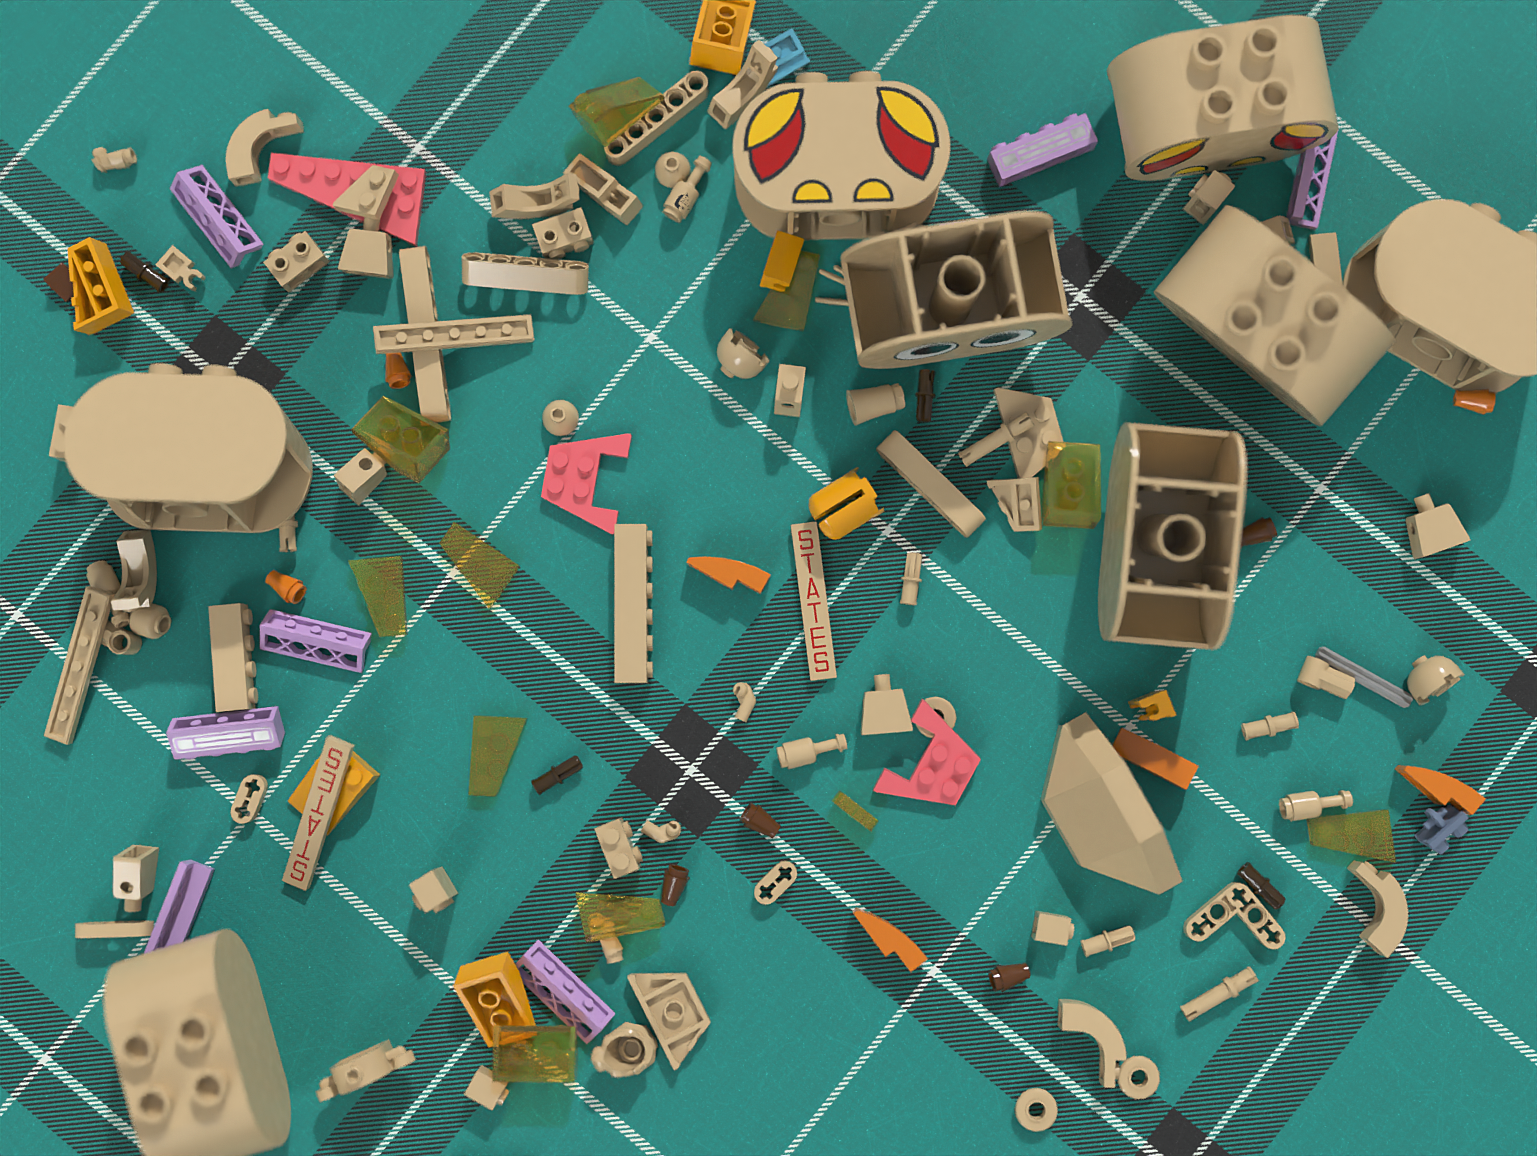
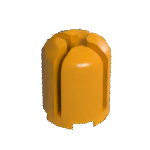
(836, 495)

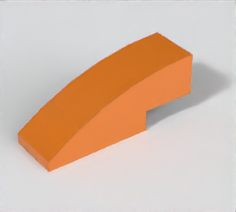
(730, 572)
(1154, 758)
(1442, 788)
(890, 938)

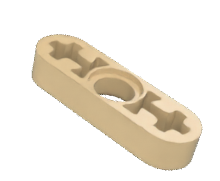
(114, 929)

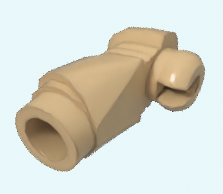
(118, 159)
(612, 949)

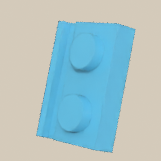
(789, 54)

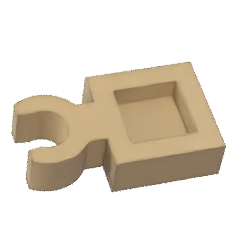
(179, 267)

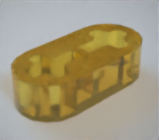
(855, 810)

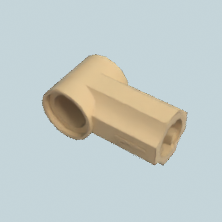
(114, 636)
(1318, 675)

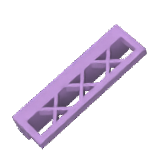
(1301, 185)
(209, 215)
(314, 635)
(180, 905)
(565, 989)

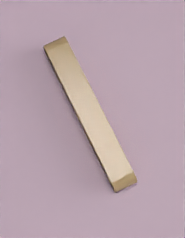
(420, 309)

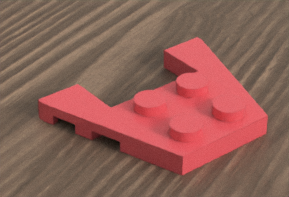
(573, 477)
(942, 768)

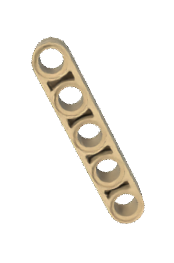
(670, 115)
(525, 273)
(931, 484)

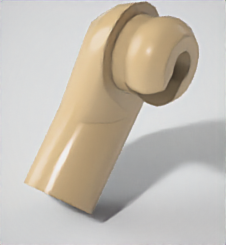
(746, 699)
(663, 833)

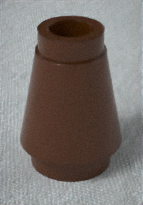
(1258, 532)
(759, 820)
(674, 882)
(1007, 976)

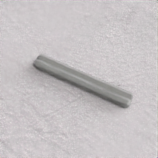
(1365, 677)

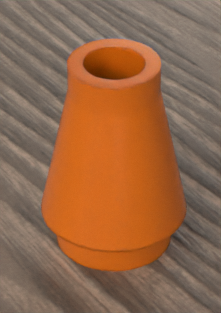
(396, 371)
(1475, 400)
(287, 587)

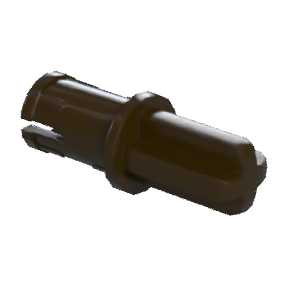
(144, 272)
(925, 395)
(557, 774)
(1261, 886)

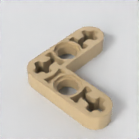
(1231, 908)

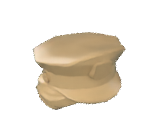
(625, 1051)

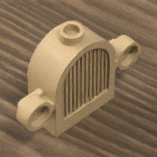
(363, 1069)

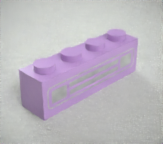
(1041, 149)
(225, 733)

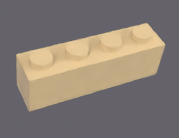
(232, 657)

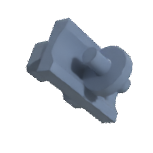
(1440, 826)

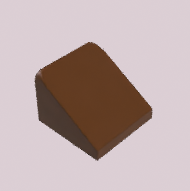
(60, 282)

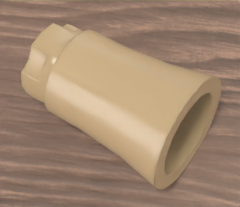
(874, 402)

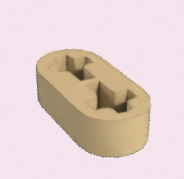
(255, 800)
(770, 877)

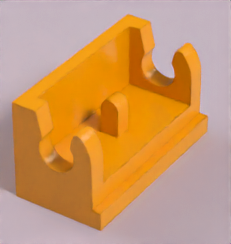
(781, 261)
(1156, 703)

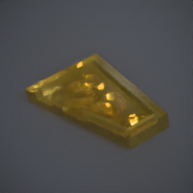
(791, 307)
(479, 563)
(384, 592)
(491, 752)
(1355, 833)
(617, 915)

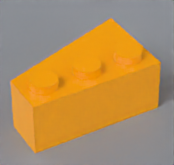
(96, 286)

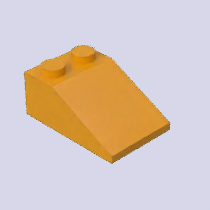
(722, 35)
(356, 782)
(493, 994)

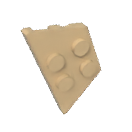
(1030, 446)
(671, 1010)

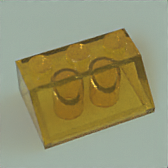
(535, 1053)

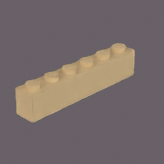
(632, 603)

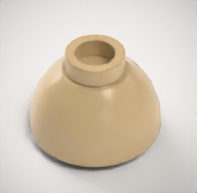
(672, 168)
(560, 417)

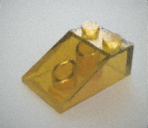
(614, 108)
(403, 438)
(1072, 485)

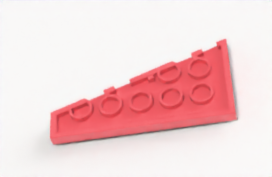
(328, 179)

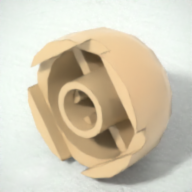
(740, 356)
(1432, 677)

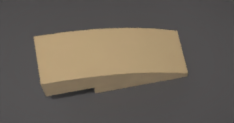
(604, 189)

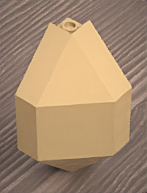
(1104, 810)

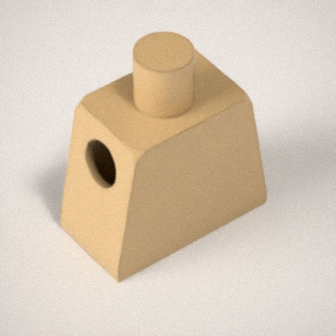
(367, 251)
(789, 390)
(356, 479)
(1433, 528)
(884, 709)
(134, 875)

